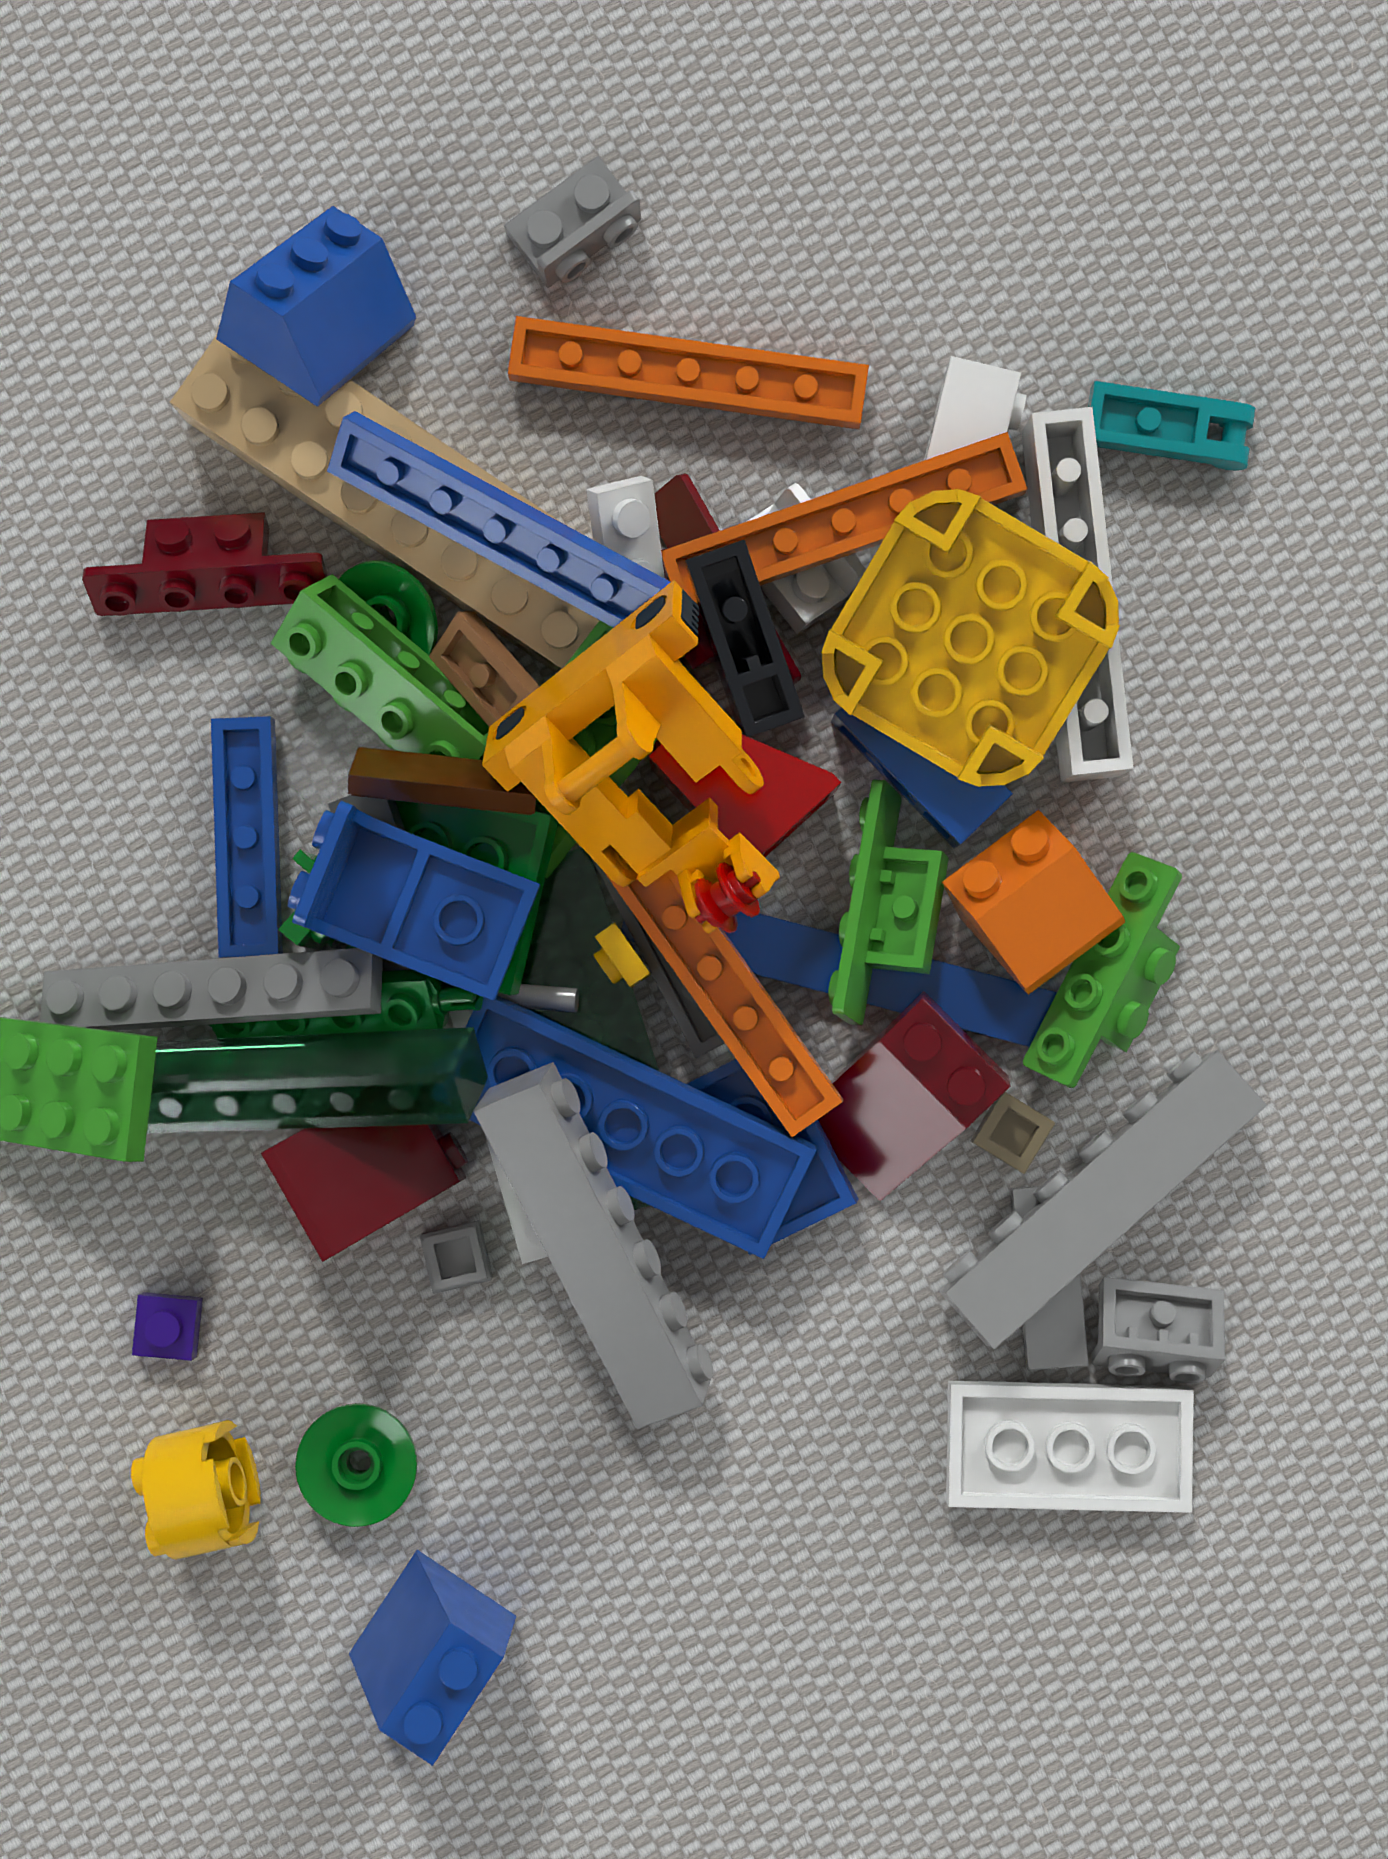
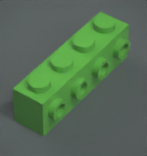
(378, 673)

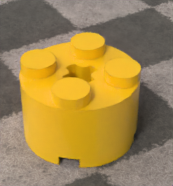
(197, 1491)

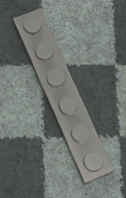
(215, 991)

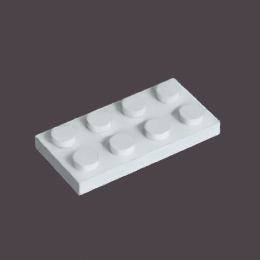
(1069, 1446)

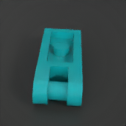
(1170, 424)

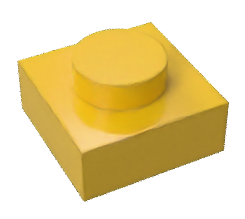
(619, 958)

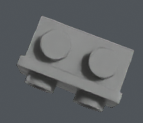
(575, 223)
(1160, 1329)

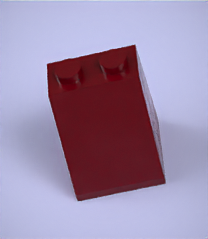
(361, 1177)

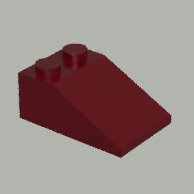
(909, 1096)

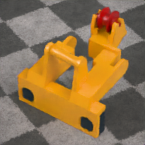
(653, 699)

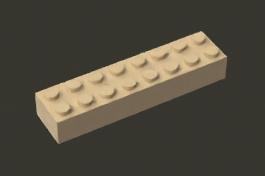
(293, 447)

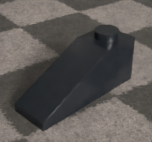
(743, 639)

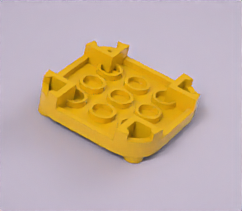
(970, 637)

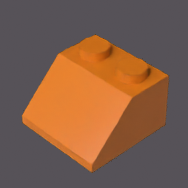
(1033, 902)

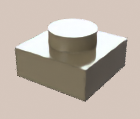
(1012, 1132)

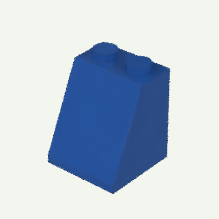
(429, 1655)

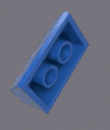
(317, 306)

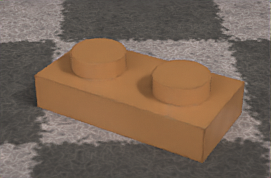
(481, 667)

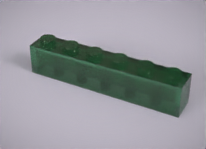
(316, 1081)

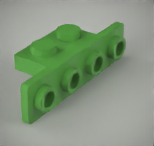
(890, 909)
(1114, 981)

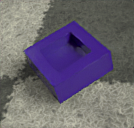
(167, 1326)

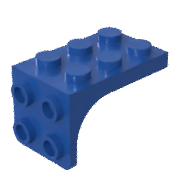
(412, 901)

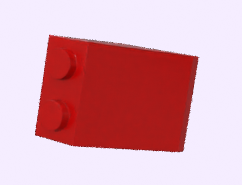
(771, 814)

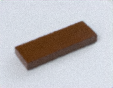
(433, 781)

